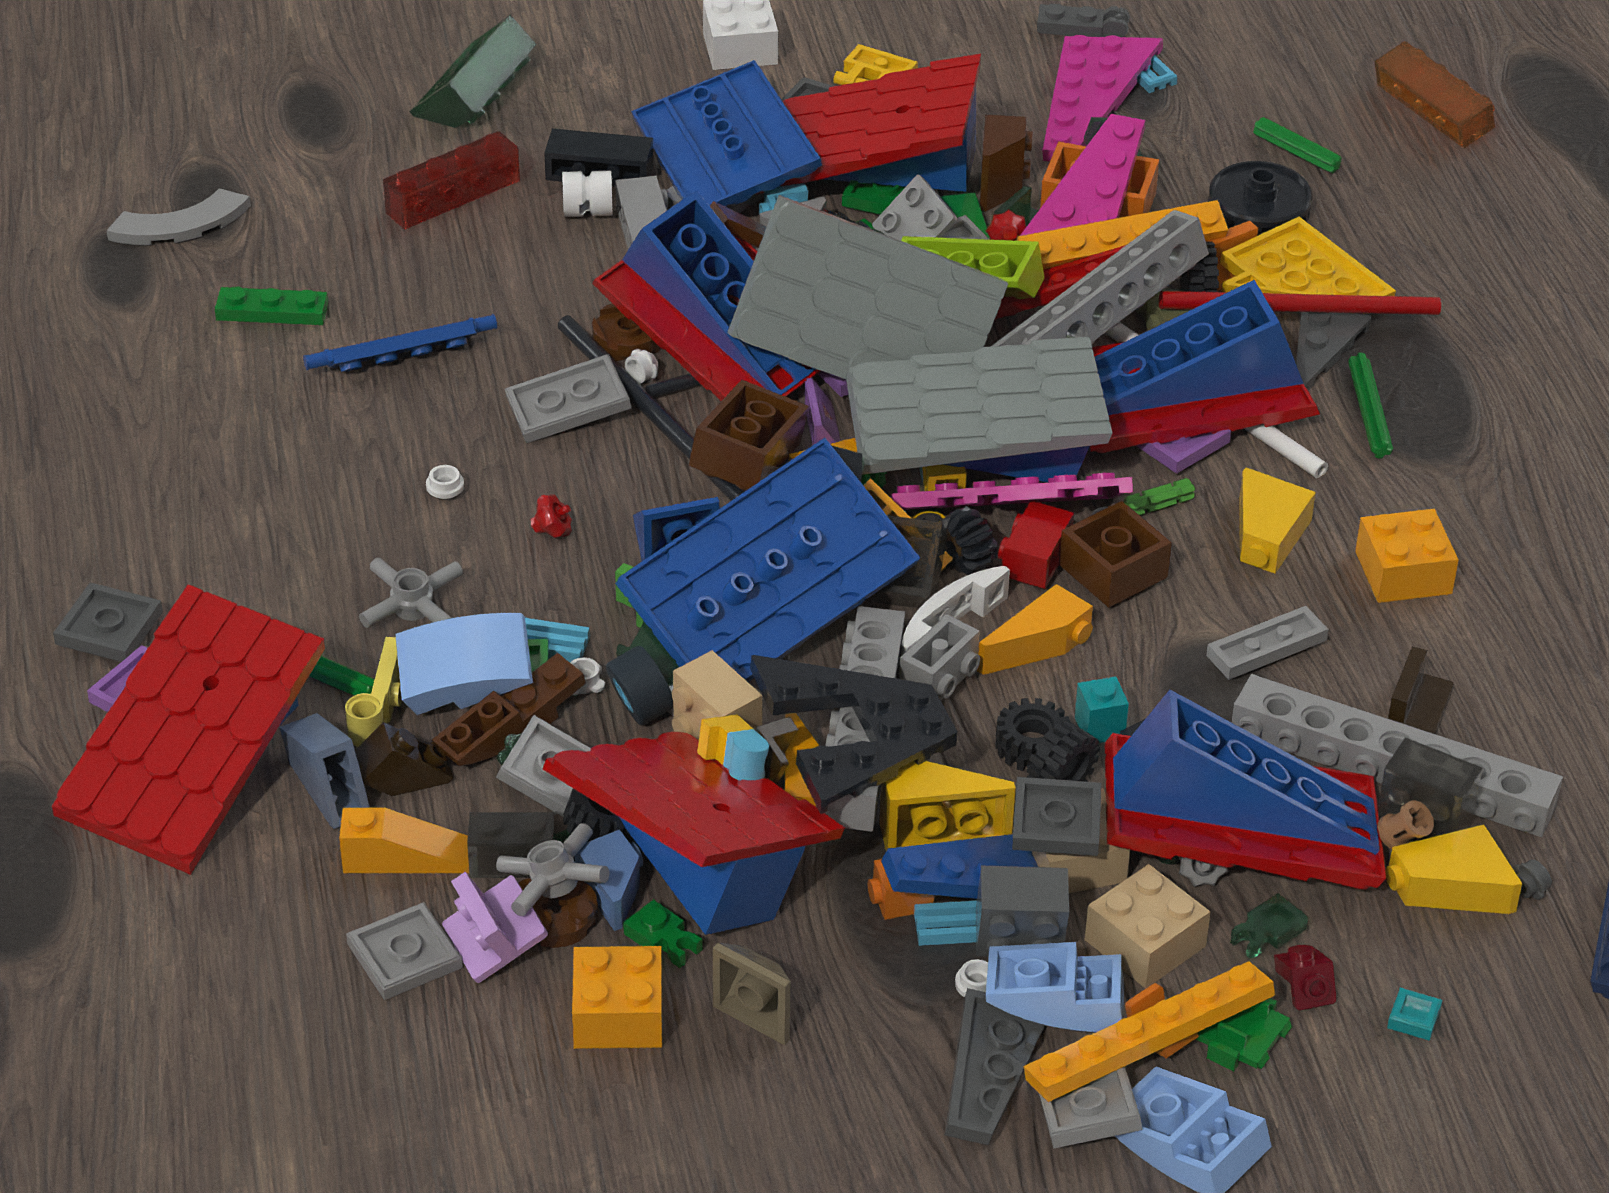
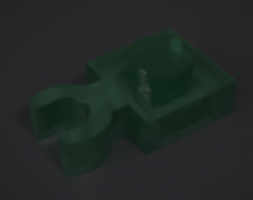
(1270, 922)

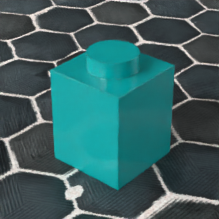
(1101, 707)

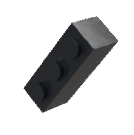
(593, 151)

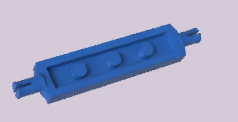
(386, 349)

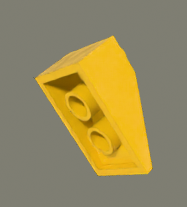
(943, 805)

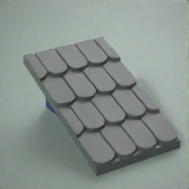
(856, 296)
(982, 410)

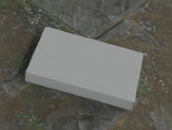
(567, 398)

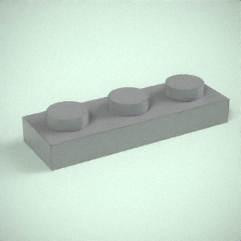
(1267, 642)

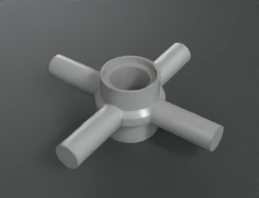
(409, 593)
(552, 869)

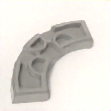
(179, 225)

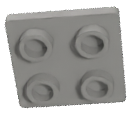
(916, 213)

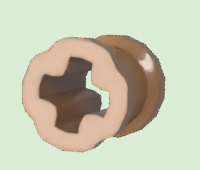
(1405, 825)

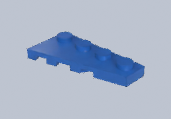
(950, 866)

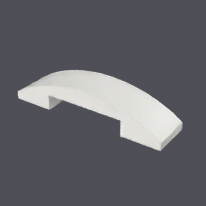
(974, 592)

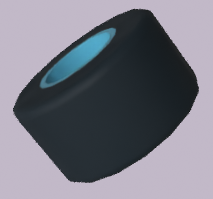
(640, 685)

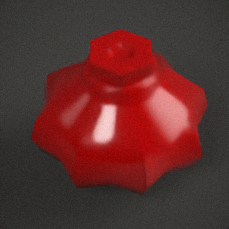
(1006, 226)
(552, 517)

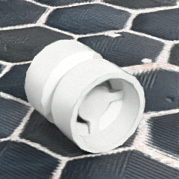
(587, 193)

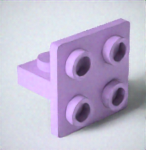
(488, 929)

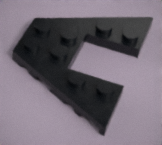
(898, 716)

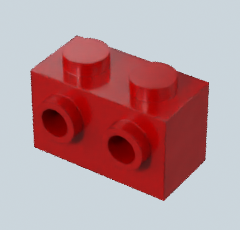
(1035, 543)

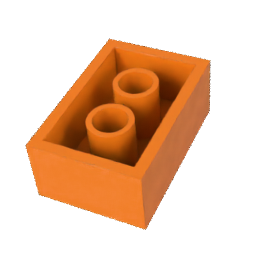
(1140, 189)

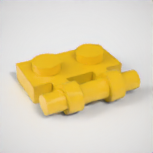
(870, 64)

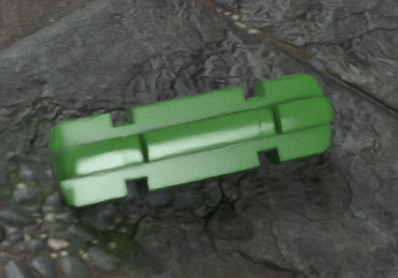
(1161, 496)

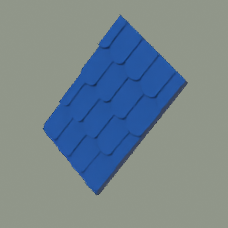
(727, 137)
(770, 565)

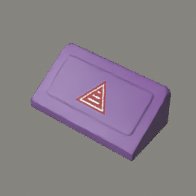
(820, 414)

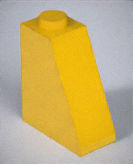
(1271, 518)
(1455, 873)

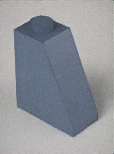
(325, 765)

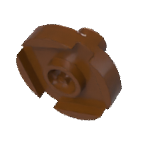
(618, 342)
(577, 914)

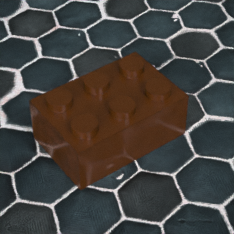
(748, 435)

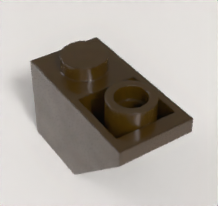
(401, 763)

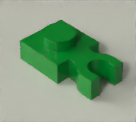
(660, 927)

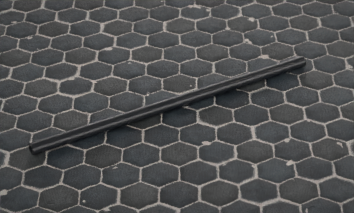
(642, 399)

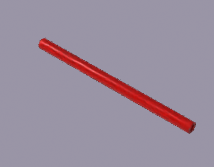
(1315, 303)

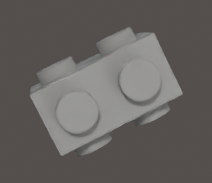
(942, 656)

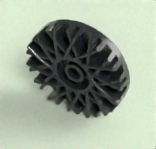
(1261, 194)

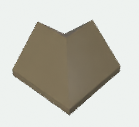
(752, 990)

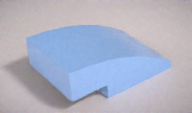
(462, 660)
(1056, 985)
(1194, 1132)

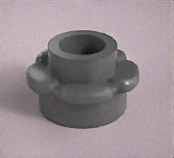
(1534, 879)

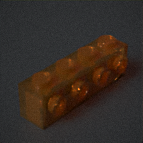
(1435, 94)

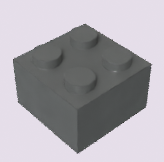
(1021, 906)

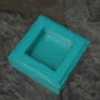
(1414, 1014)

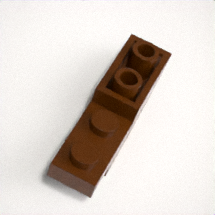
(484, 727)

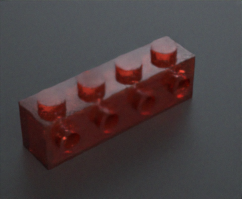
(451, 180)

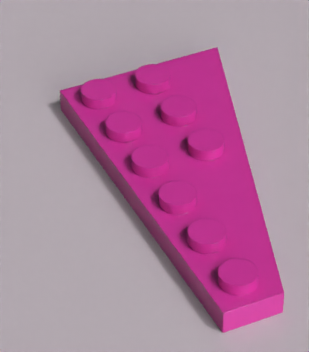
(1092, 82)
(1096, 181)
(1020, 491)

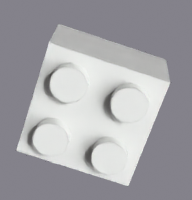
(740, 33)

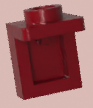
(1309, 975)

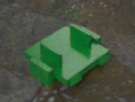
(1245, 1036)

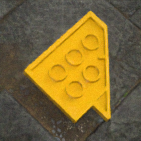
(1299, 261)

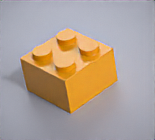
(1406, 555)
(617, 997)

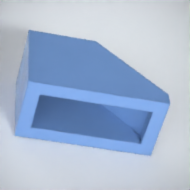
(624, 865)

